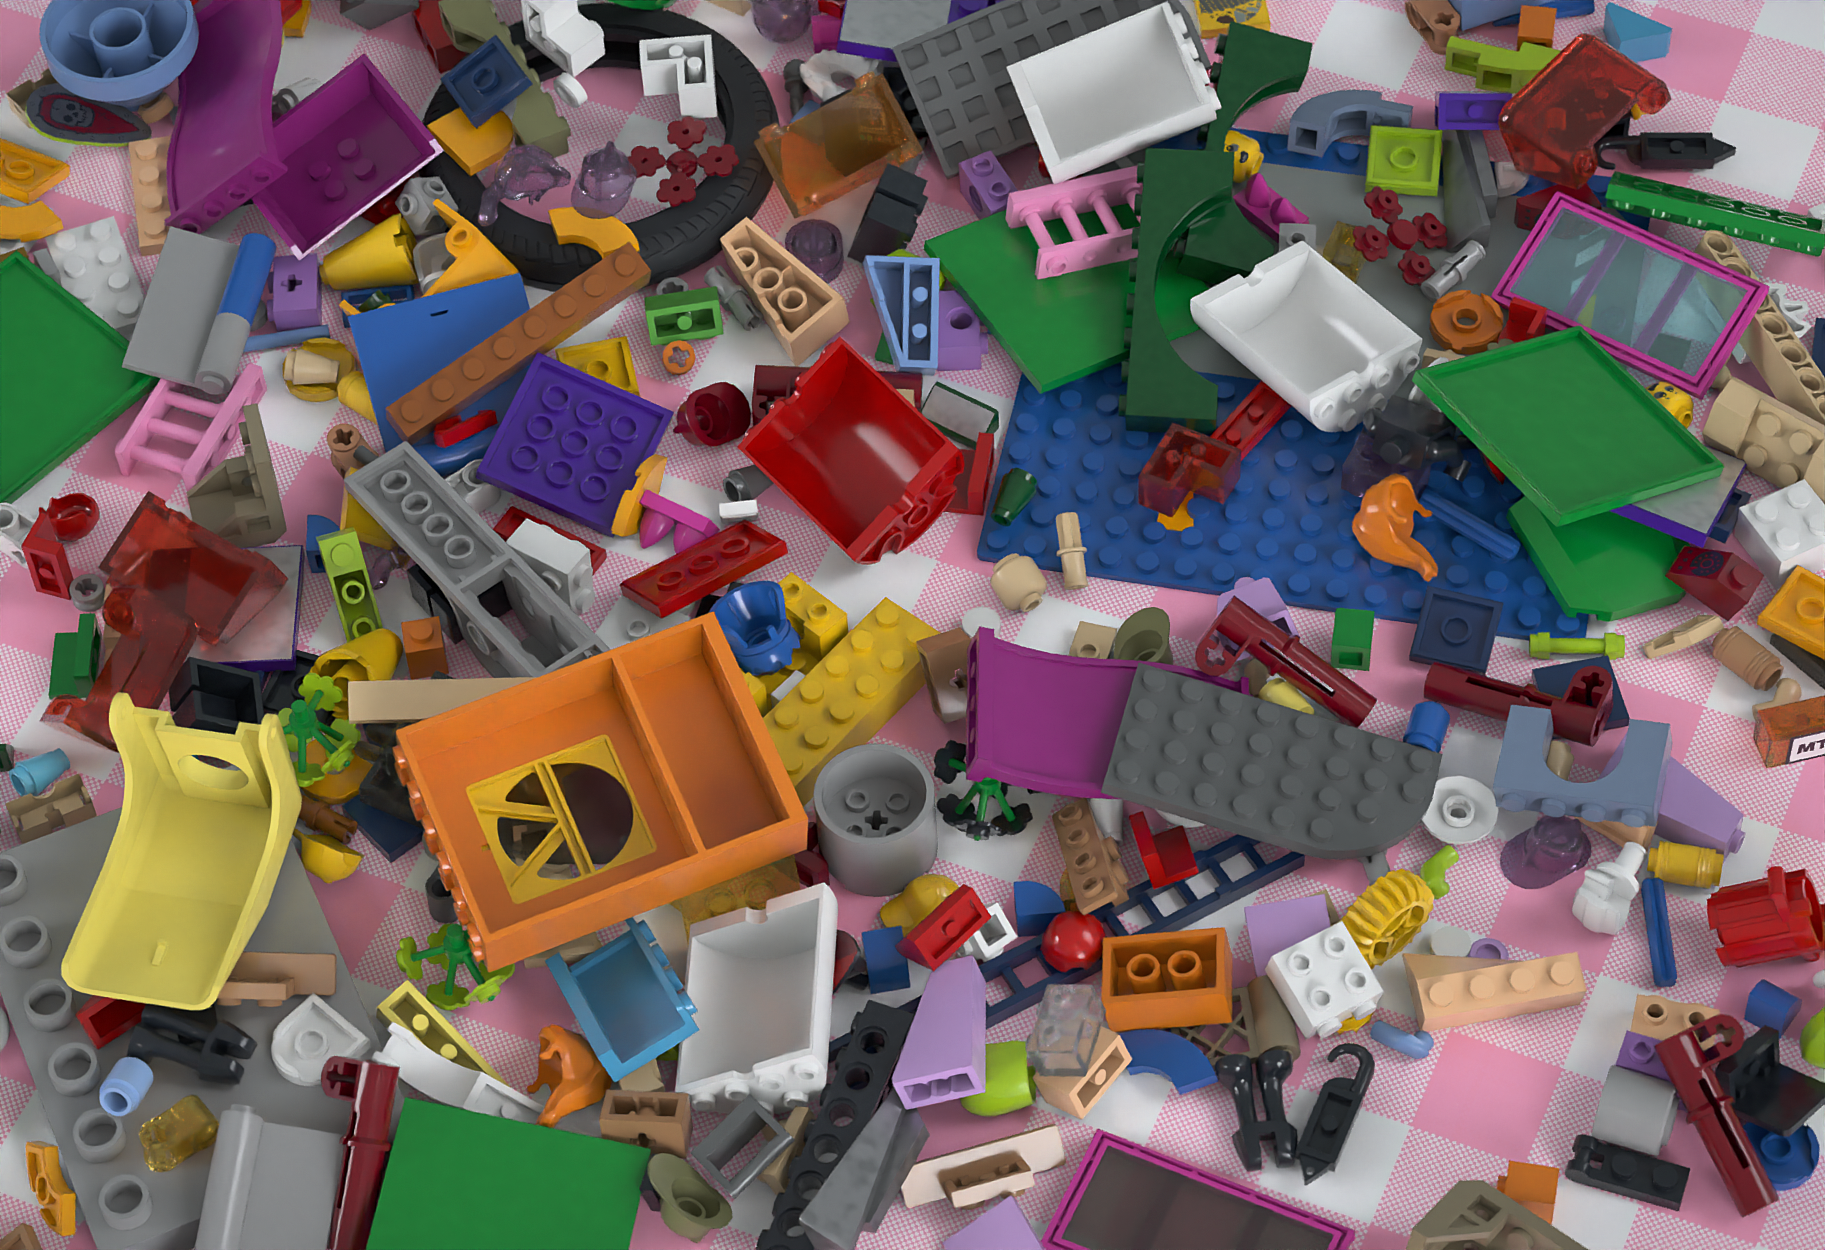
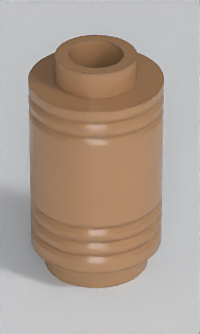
(1747, 658)

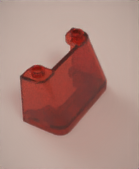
(1571, 106)
(192, 570)
(142, 664)

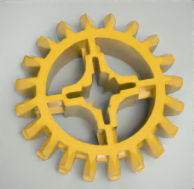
(1388, 915)

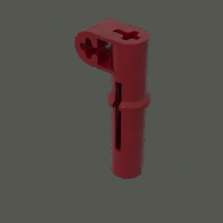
(778, 381)
(1248, 628)
(1494, 697)
(372, 1093)
(1712, 1110)

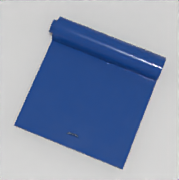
(420, 337)

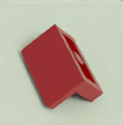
(975, 480)
(47, 559)
(1165, 854)

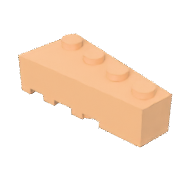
(789, 295)

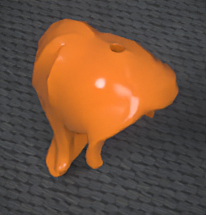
(1387, 524)
(570, 1071)

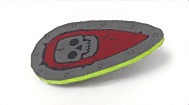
(82, 121)

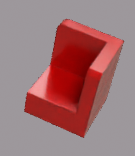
(1524, 321)

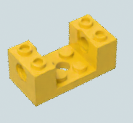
(818, 624)

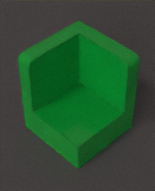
(1352, 639)

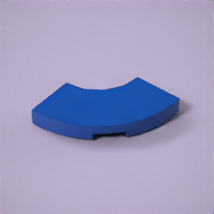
(1170, 1057)

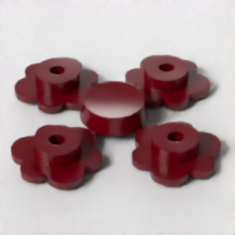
(683, 162)
(1401, 234)

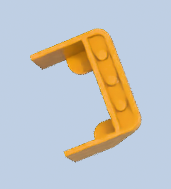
(475, 257)

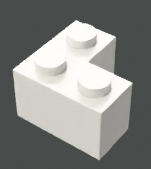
(563, 33)
(683, 68)

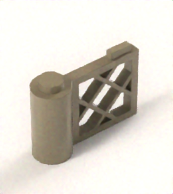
(1266, 1023)

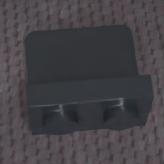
(1766, 1089)

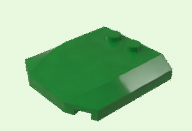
(1600, 562)

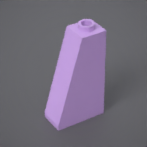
(1692, 810)
(946, 1039)

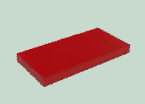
(703, 568)

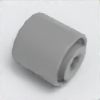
(1636, 1111)

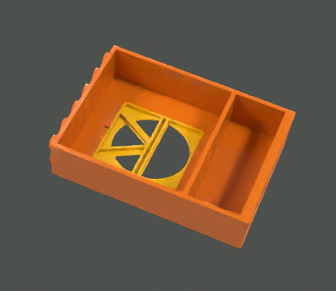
(657, 717)

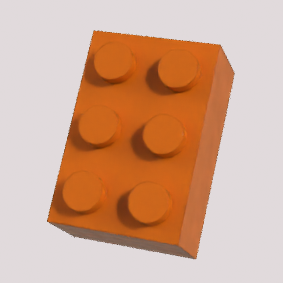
(1167, 979)

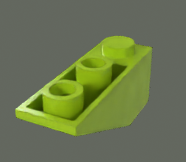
(349, 582)

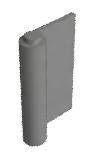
(269, 1185)

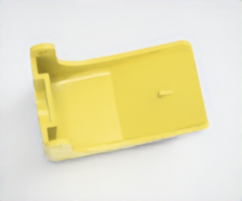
(186, 860)

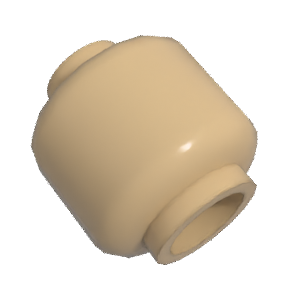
(1018, 582)

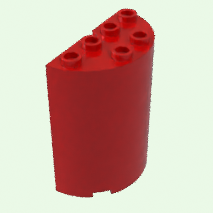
(856, 456)

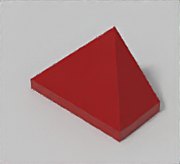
(108, 1018)

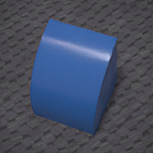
(316, 527)
(1035, 907)
(885, 965)
(1771, 1007)

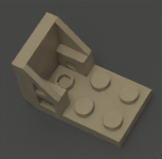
(242, 493)
(1483, 1218)

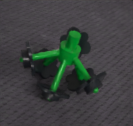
(960, 812)

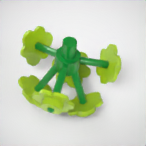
(301, 726)
(450, 949)

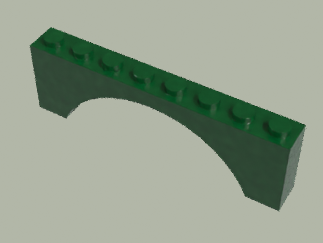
(1249, 71)
(1175, 194)

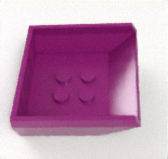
(341, 155)

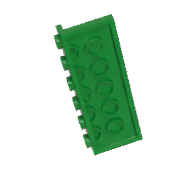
(1716, 212)

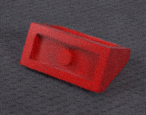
(945, 929)

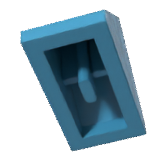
(1635, 34)

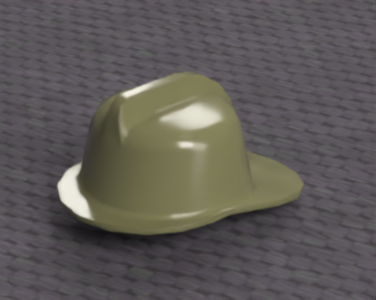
(1145, 637)
(687, 1200)

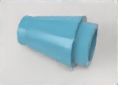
(38, 772)

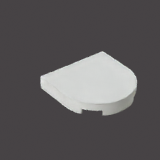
(310, 1038)

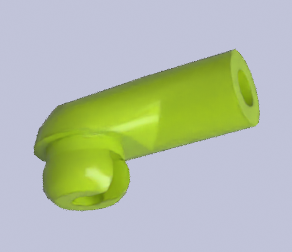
(1434, 870)

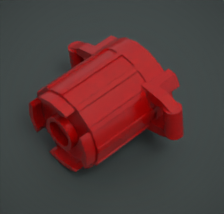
(1768, 919)

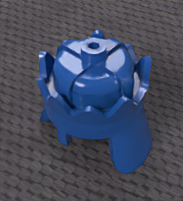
(757, 627)

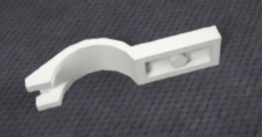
(452, 1083)

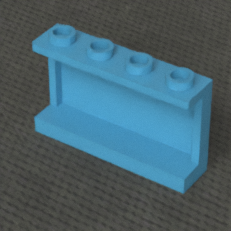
(626, 1000)

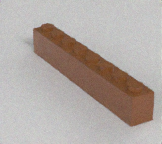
(518, 343)

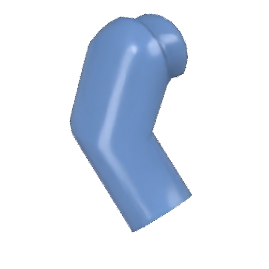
(1414, 1046)

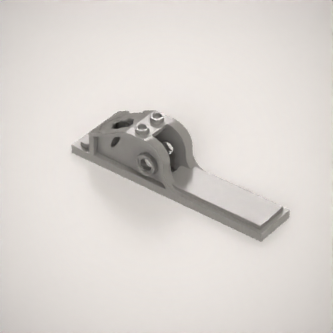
(466, 560)

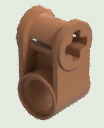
(1434, 22)
(343, 442)

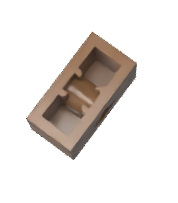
(939, 659)
(648, 1120)

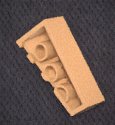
(1476, 990)

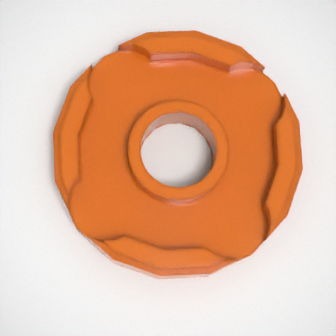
(1462, 338)

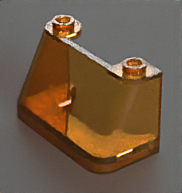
(838, 146)

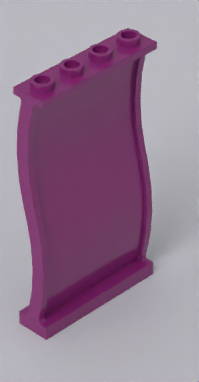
(223, 121)
(1049, 715)

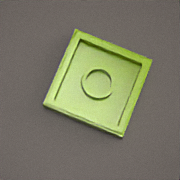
(1404, 160)

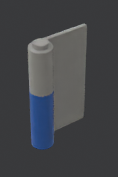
(200, 309)

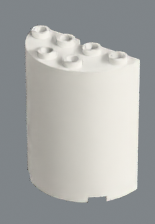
(1114, 92)
(1311, 336)
(761, 1004)

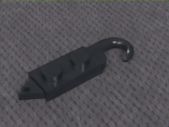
(1666, 150)
(1334, 1115)

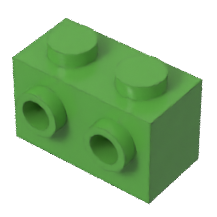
(684, 316)

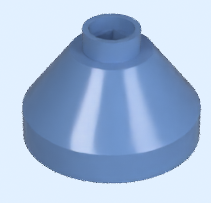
(118, 47)

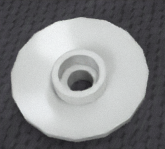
(1465, 798)

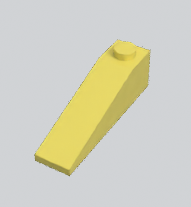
(415, 1013)

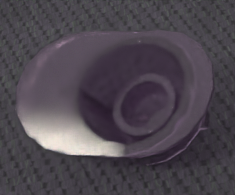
(603, 183)
(818, 247)
(1545, 852)

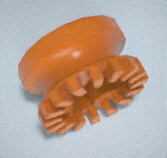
(674, 367)

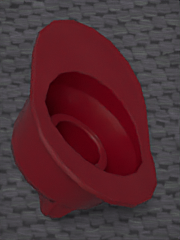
(713, 415)

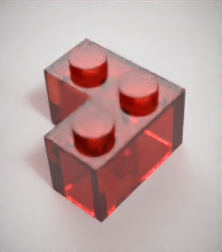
(1185, 464)

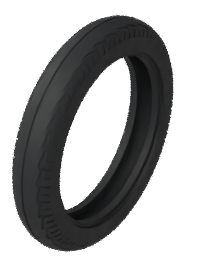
(672, 238)

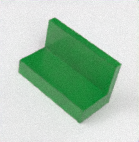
(76, 659)

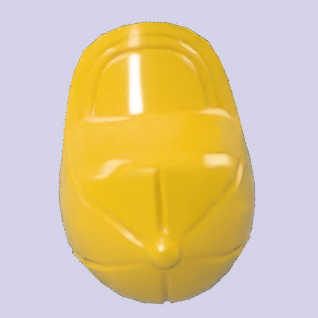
(327, 856)
(916, 901)

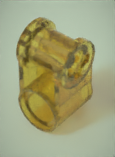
(181, 1130)

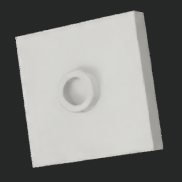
(632, 622)

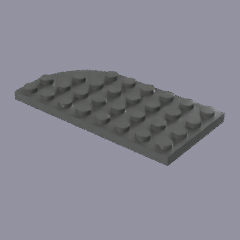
(963, 75)
(1266, 769)

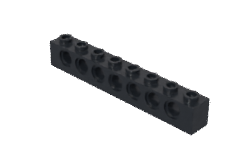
(876, 1026)

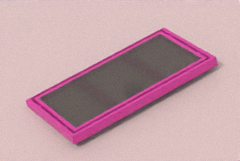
(1153, 1202)

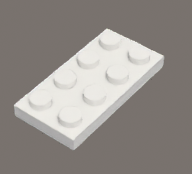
(99, 272)

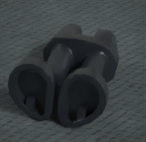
(209, 1062)
(1271, 1072)

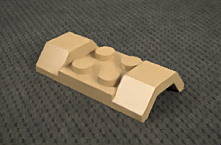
(1768, 436)

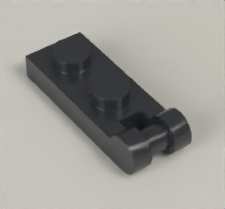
(1627, 1173)

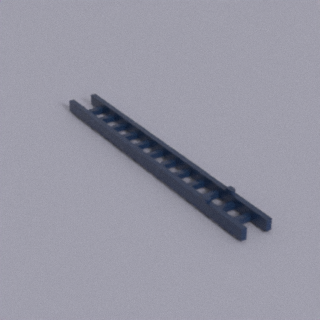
(1141, 895)

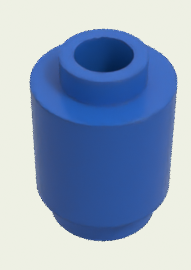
(1427, 726)

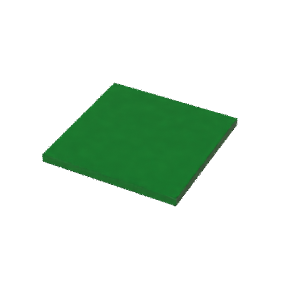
(1058, 323)
(56, 376)
(1568, 425)
(503, 1185)

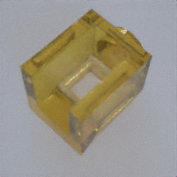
(1341, 252)

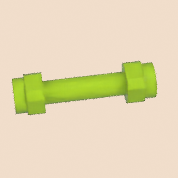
(1542, 645)

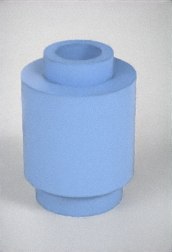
(125, 1086)

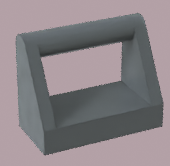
(732, 1136)

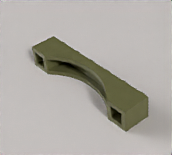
(535, 117)

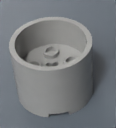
(876, 818)

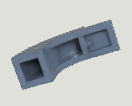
(1340, 115)

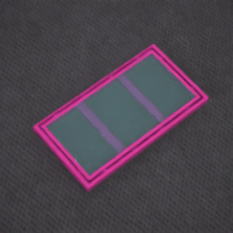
(1633, 293)

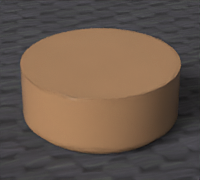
(156, 108)

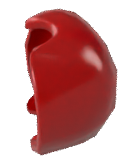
(72, 516)
(1073, 941)

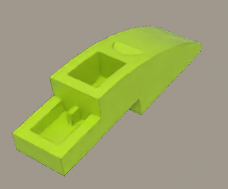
(1497, 67)

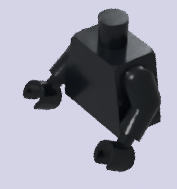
(1415, 437)

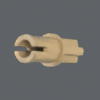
(1071, 551)

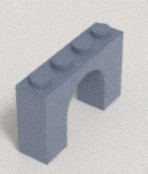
(1625, 795)

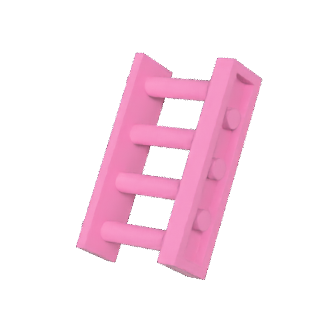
(1065, 201)
(212, 443)

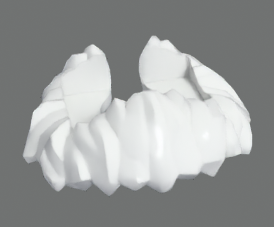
(829, 67)

